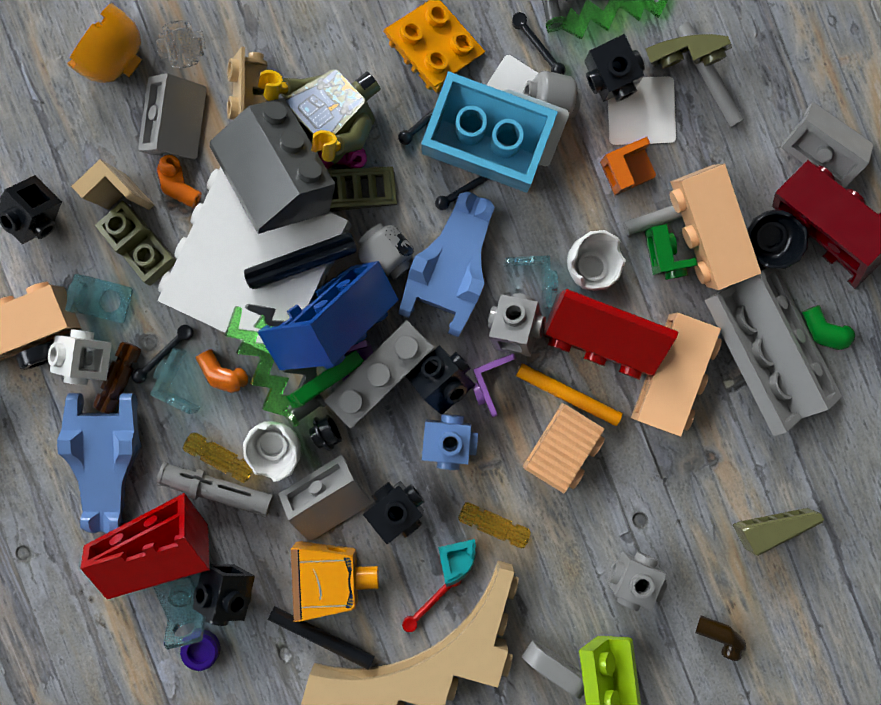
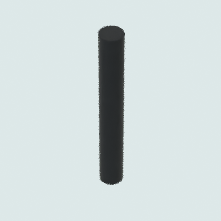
(321, 638)

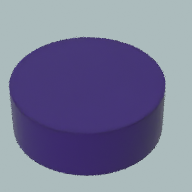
(202, 654)

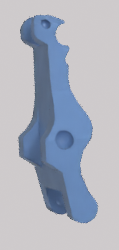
(451, 268)
(100, 455)

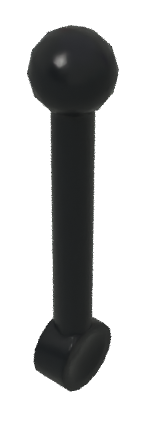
(519, 21)
(406, 136)
(443, 202)
(184, 332)

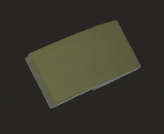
(702, 47)
(136, 243)

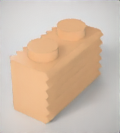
(564, 449)

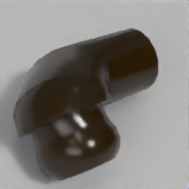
(722, 633)

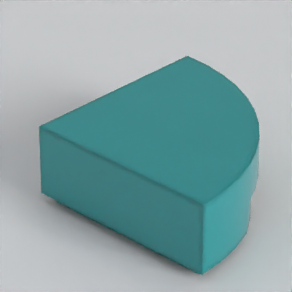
(457, 560)

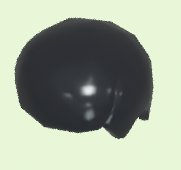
(778, 239)

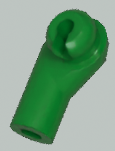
(826, 333)

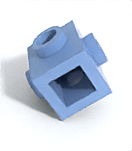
(448, 457)

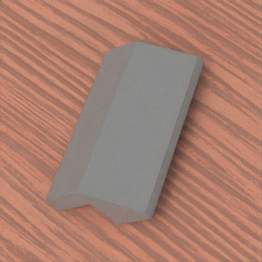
(773, 350)

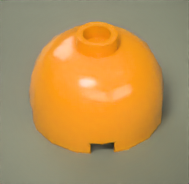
(108, 48)

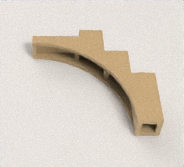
(428, 678)

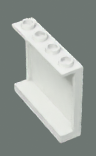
(223, 243)

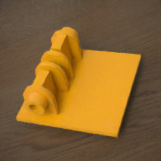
(433, 43)

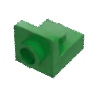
(661, 249)

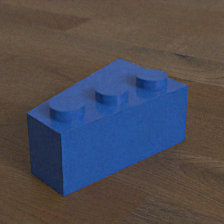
(332, 322)

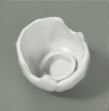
(596, 260)
(272, 450)

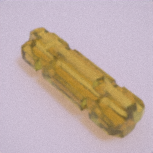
(217, 457)
(494, 525)

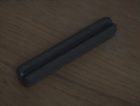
(300, 261)

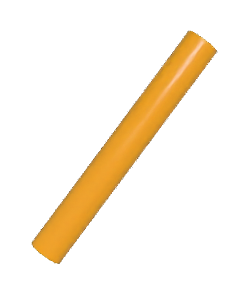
(569, 394)

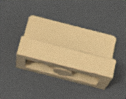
(106, 185)

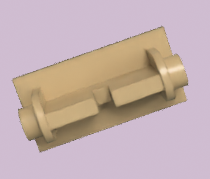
(245, 75)

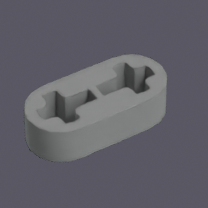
(554, 668)

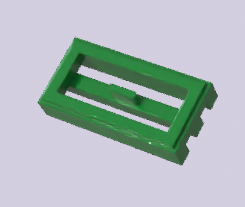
(324, 380)

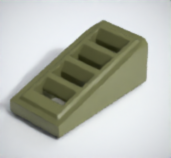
(356, 175)
(767, 532)

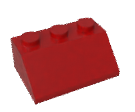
(608, 334)

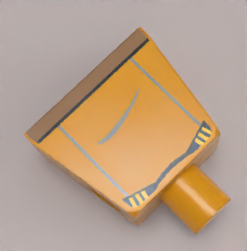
(327, 579)

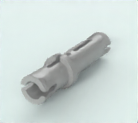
(201, 485)

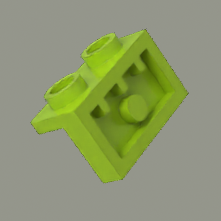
(610, 671)

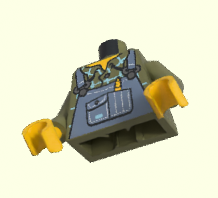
(327, 108)

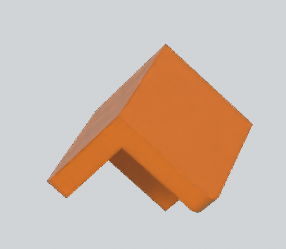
(628, 166)

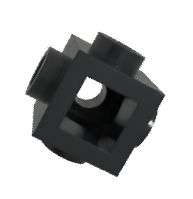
(614, 69)
(29, 210)
(441, 379)
(391, 524)
(223, 594)

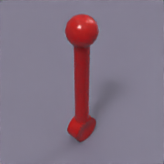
(410, 622)

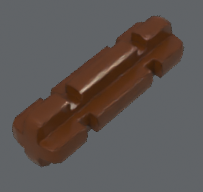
(117, 378)

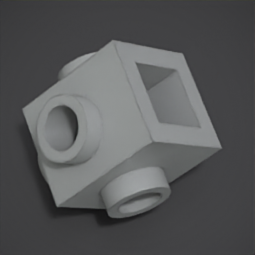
(516, 324)
(632, 569)

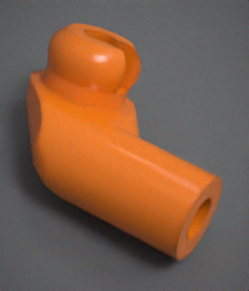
(173, 183)
(221, 377)

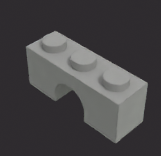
(379, 374)

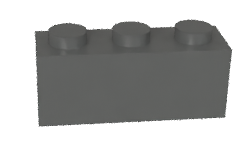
(273, 166)

